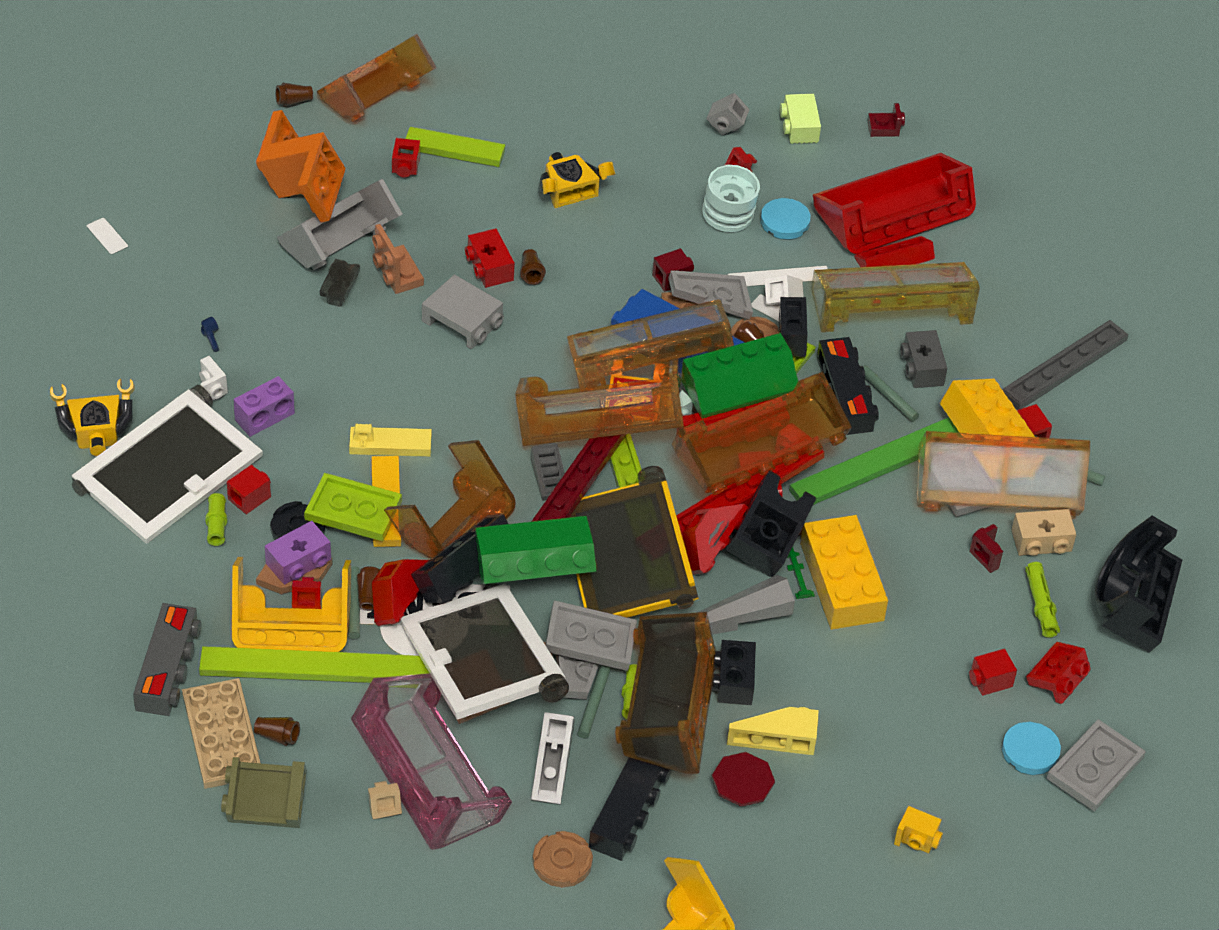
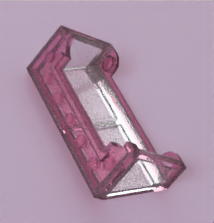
(426, 760)

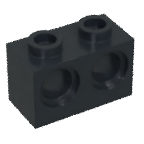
(794, 324)
(736, 672)

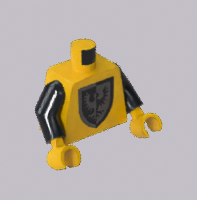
(572, 179)
(95, 420)

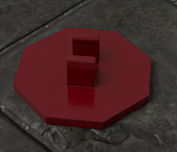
(743, 779)

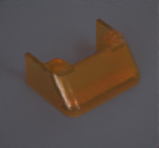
(378, 79)
(479, 492)

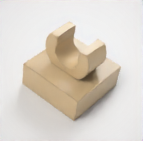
(384, 800)

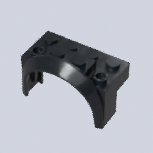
(1145, 617)

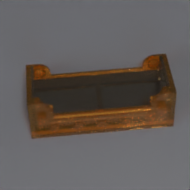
(670, 691)

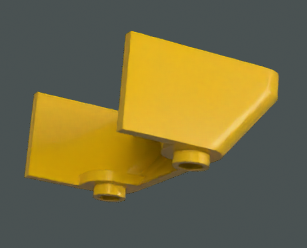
(289, 628)
(694, 899)

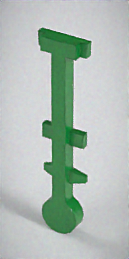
(803, 593)

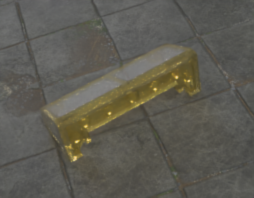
(894, 289)

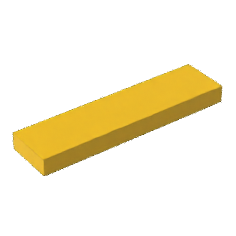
(386, 476)

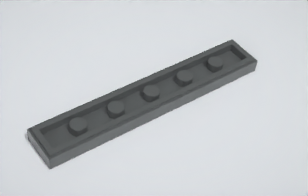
(1065, 364)

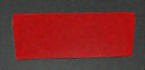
(901, 253)

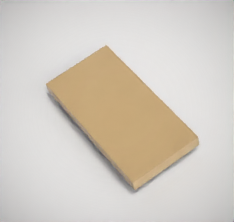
(219, 728)

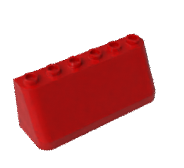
(898, 202)

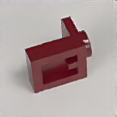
(886, 123)
(986, 549)

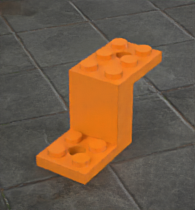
(301, 165)

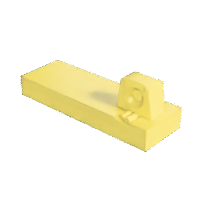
(389, 441)

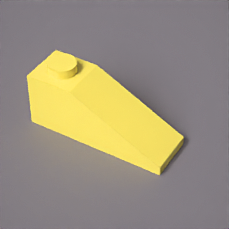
(780, 730)

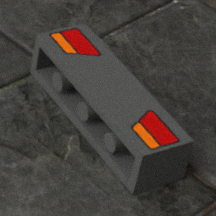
(166, 659)

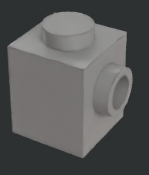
(728, 114)

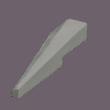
(762, 601)

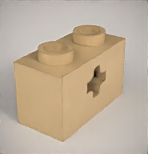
(1043, 532)

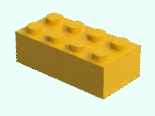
(983, 408)
(843, 572)

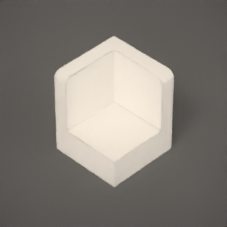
(782, 287)

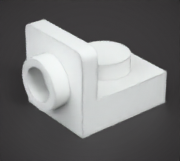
(213, 378)

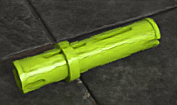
(1044, 608)

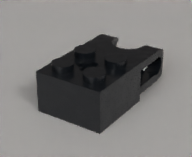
(769, 526)

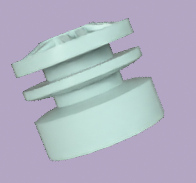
(730, 198)

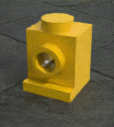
(919, 830)

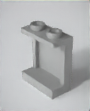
(464, 310)

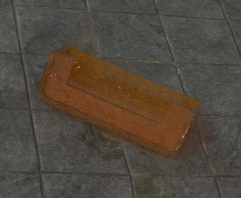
(763, 436)

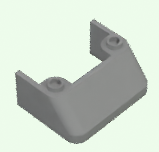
(351, 219)

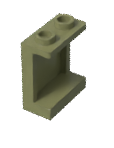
(264, 793)

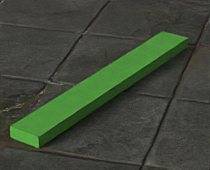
(867, 465)

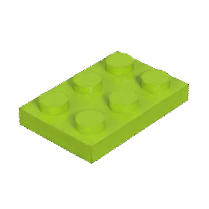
(352, 506)

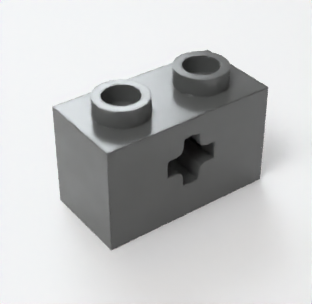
(924, 359)

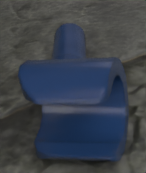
(208, 327)

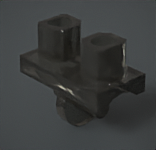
(339, 281)

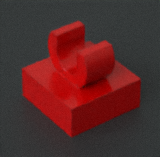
(740, 158)
(306, 593)

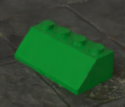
(739, 375)
(535, 549)

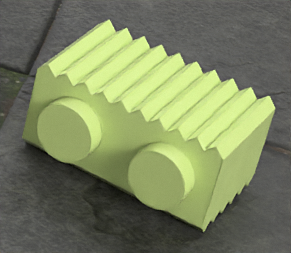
(801, 118)

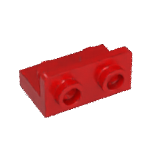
(1060, 670)

